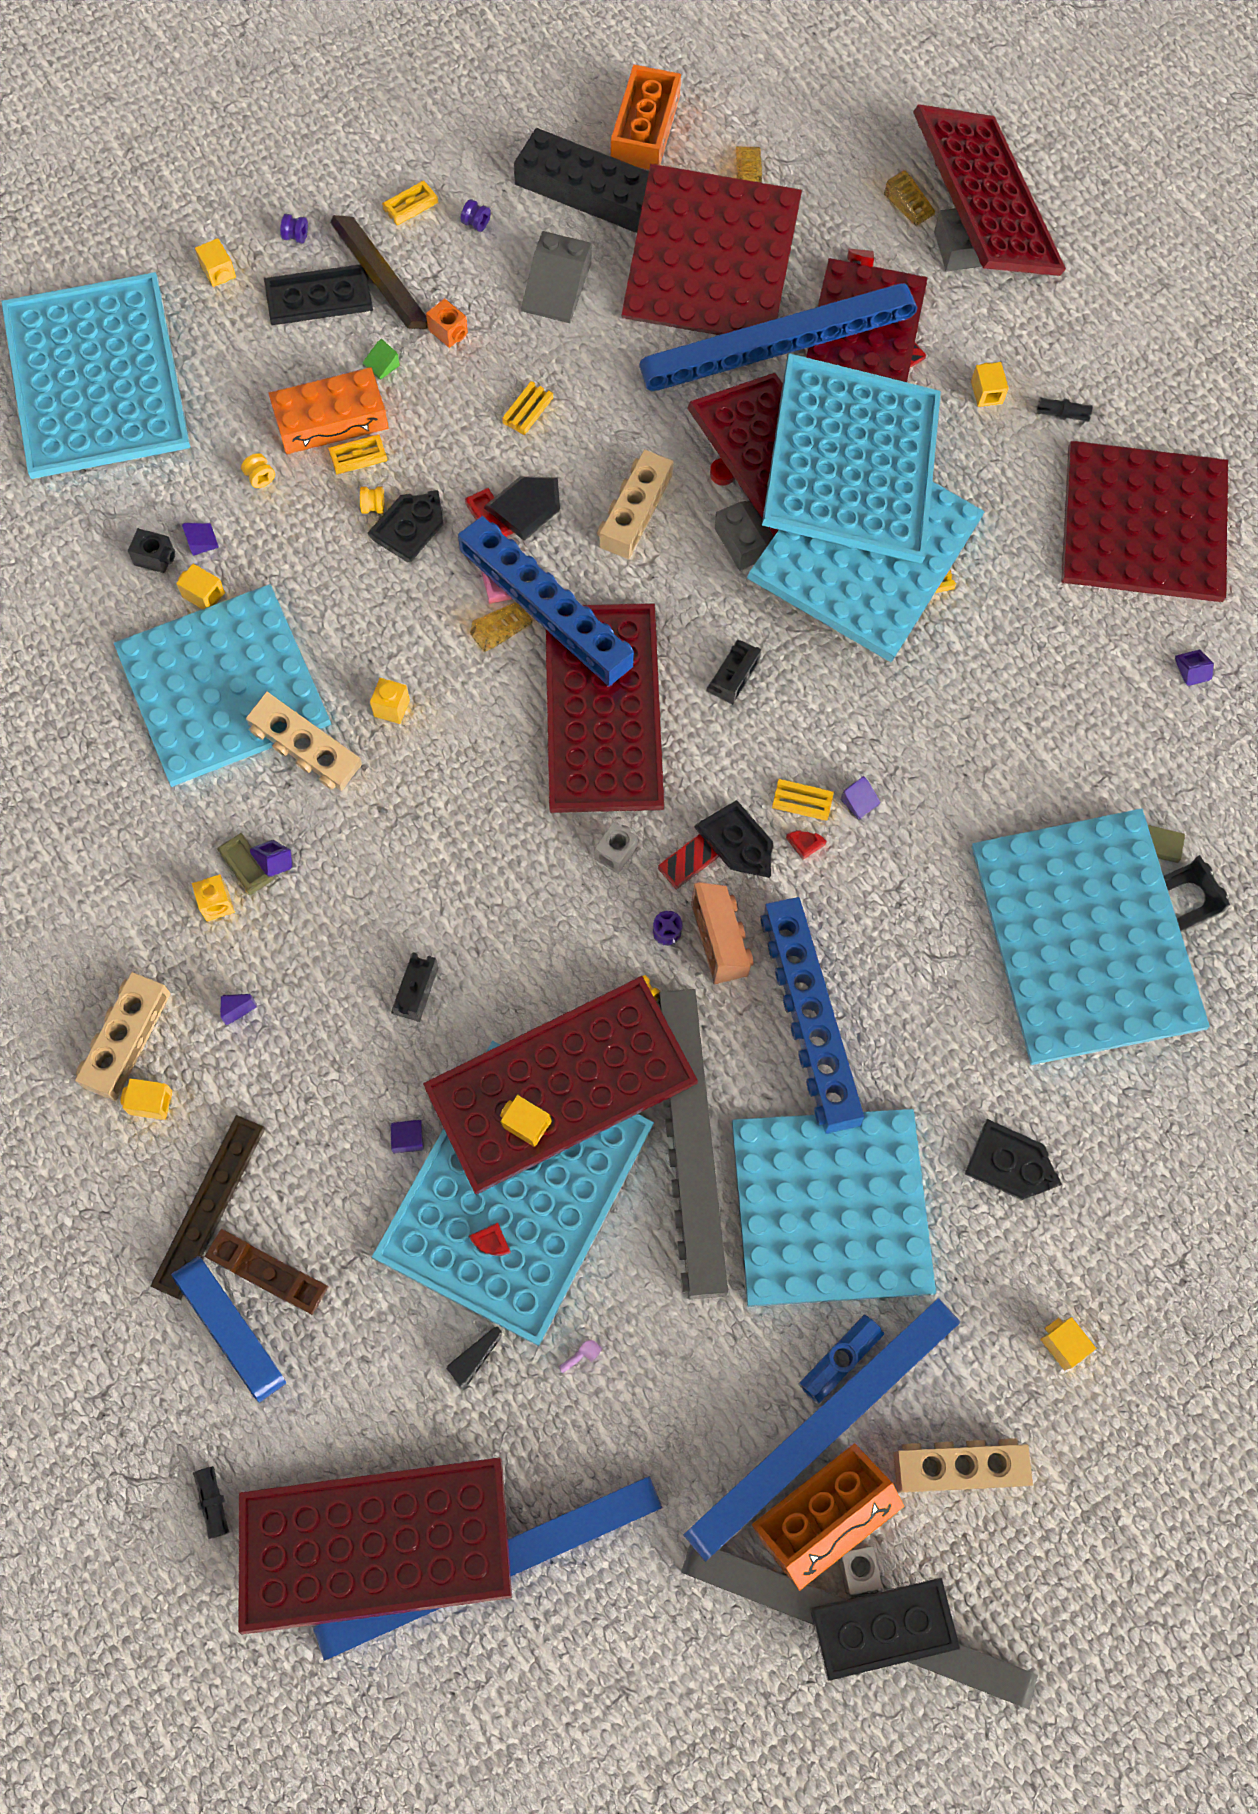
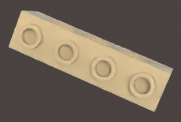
(624, 538)
(271, 710)
(139, 1025)
(1014, 1469)

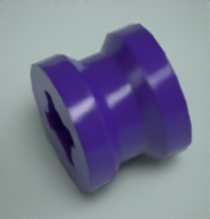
(475, 215)
(294, 228)
(665, 922)

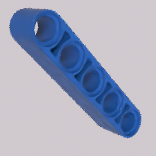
(228, 1329)

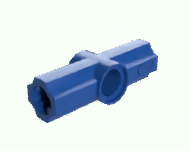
(827, 1373)

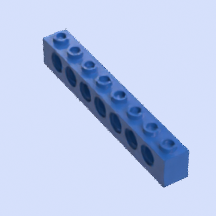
(494, 552)
(790, 916)

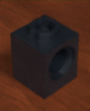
(144, 543)

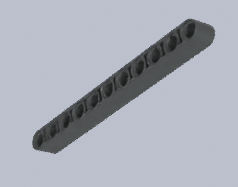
(781, 1594)

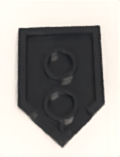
(526, 504)
(409, 524)
(738, 840)
(1011, 1162)

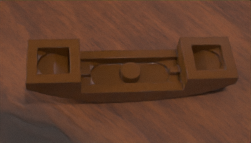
(266, 1272)

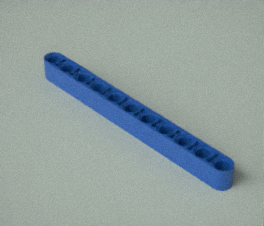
(777, 337)
(820, 1430)
(524, 1552)

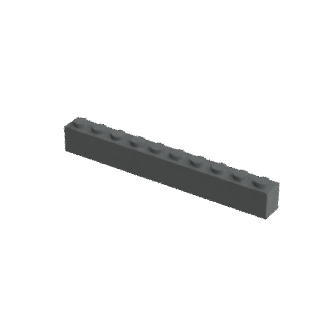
(693, 1159)

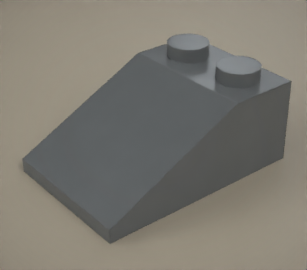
(954, 242)
(557, 276)
(742, 533)

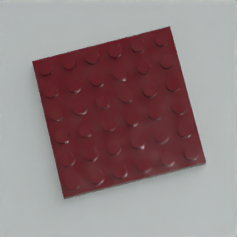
(710, 251)
(1146, 521)

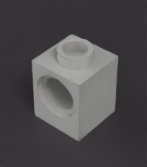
(614, 858)
(869, 1580)

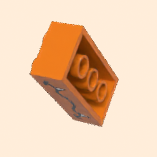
(645, 116)
(329, 410)
(827, 1516)

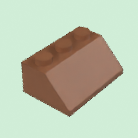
(721, 932)

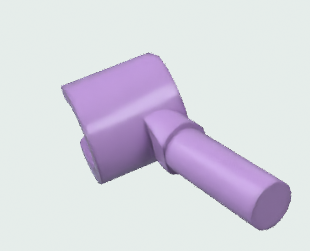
(589, 1349)

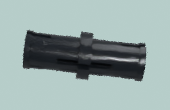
(1064, 409)
(211, 1502)

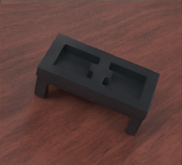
(735, 671)
(415, 987)

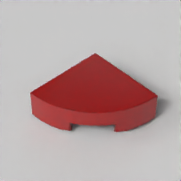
(865, 256)
(805, 842)
(491, 1241)

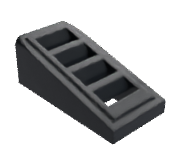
(470, 1361)

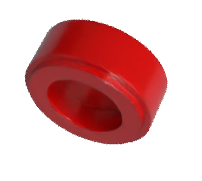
(720, 473)

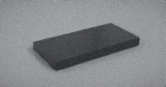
(318, 294)
(884, 1628)

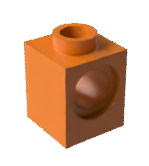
(447, 323)

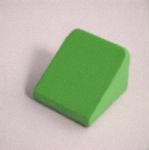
(382, 359)

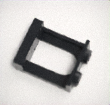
(1216, 897)

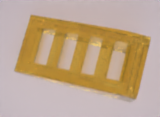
(748, 163)
(904, 184)
(486, 635)

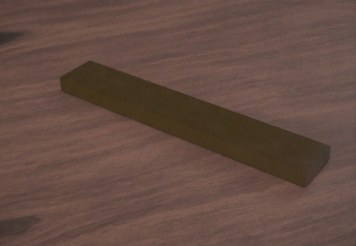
(380, 272)
(209, 1202)

